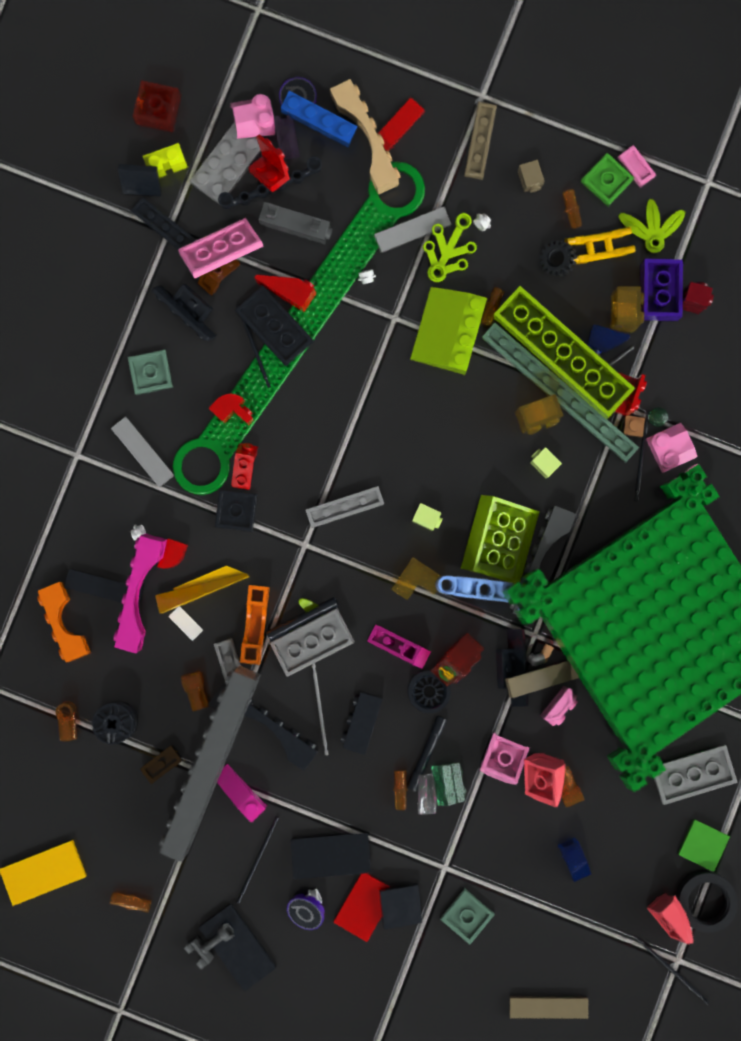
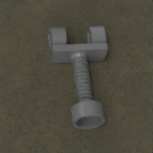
(225, 933)

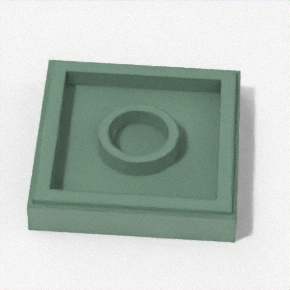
(150, 372)
(467, 916)

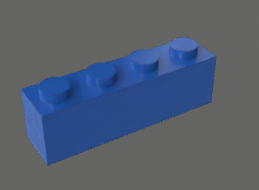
(318, 119)

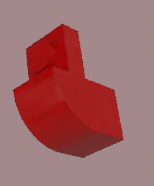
(229, 404)
(173, 554)

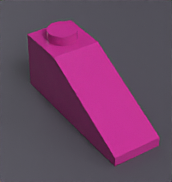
(399, 646)
(241, 794)

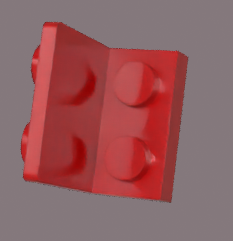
(270, 168)
(632, 402)

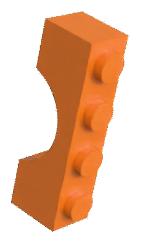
(54, 600)
(255, 624)

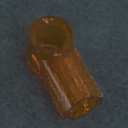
(194, 686)
(66, 723)
(571, 792)

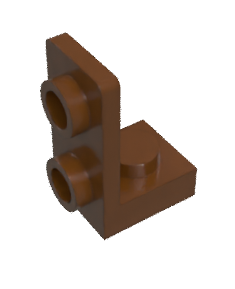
(211, 280)

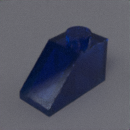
(604, 340)
(574, 859)

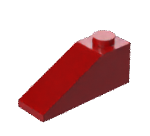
(290, 289)

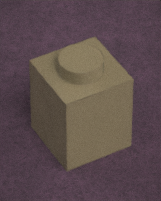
(531, 176)

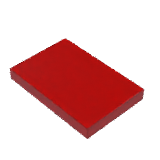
(362, 907)

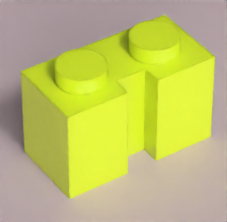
(166, 159)

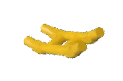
(607, 237)

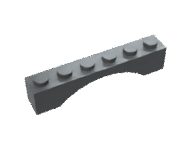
(558, 524)

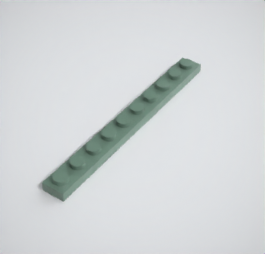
(567, 398)

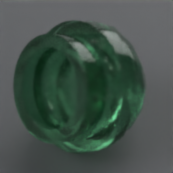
(658, 416)

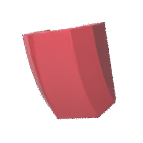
(544, 778)
(672, 918)

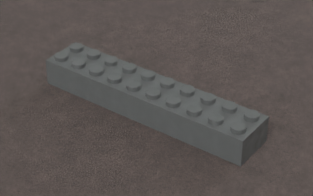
(210, 763)

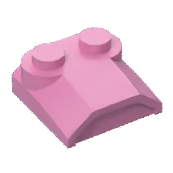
(254, 117)
(672, 447)
(559, 706)
(504, 759)

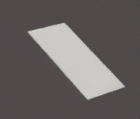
(185, 623)

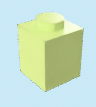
(545, 462)
(427, 517)

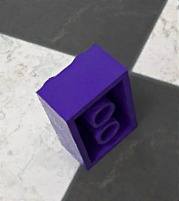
(662, 288)

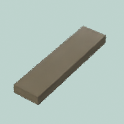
(480, 140)
(540, 679)
(548, 1007)

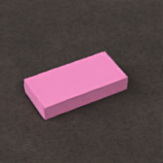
(636, 166)

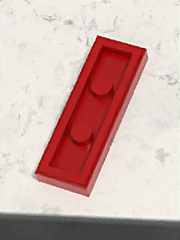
(400, 123)

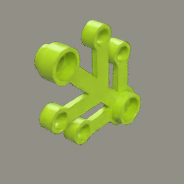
(448, 251)

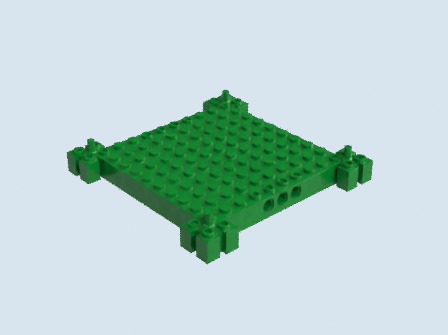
(649, 625)

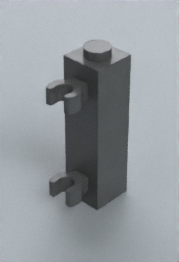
(295, 223)

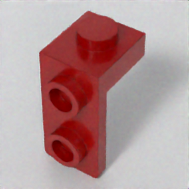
(243, 465)

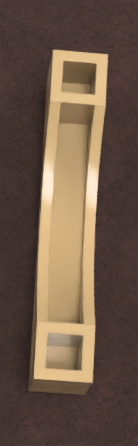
(349, 104)

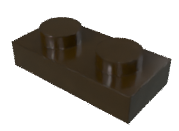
(161, 764)

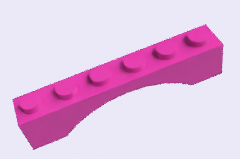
(131, 630)

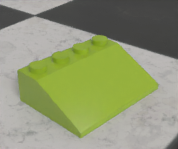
(448, 329)
(500, 539)

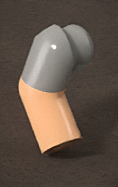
(542, 657)

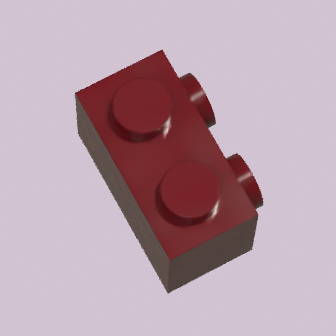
(697, 297)

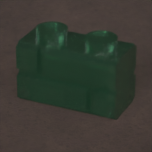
(449, 783)

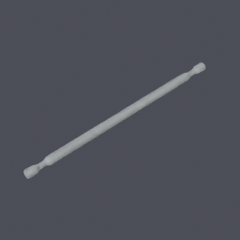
(320, 709)

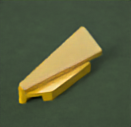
(199, 588)

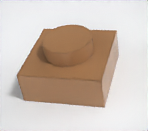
(633, 426)

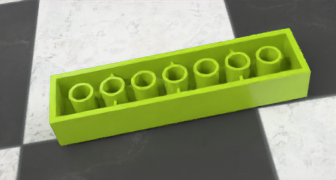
(563, 352)

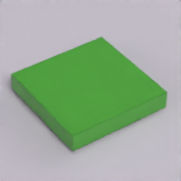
(607, 179)
(703, 845)

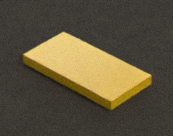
(42, 872)

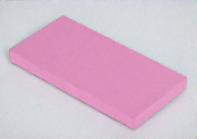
(220, 247)

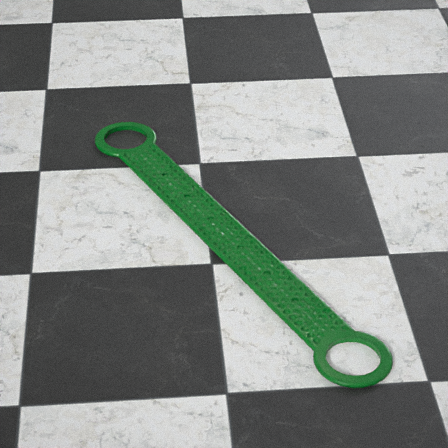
(331, 284)

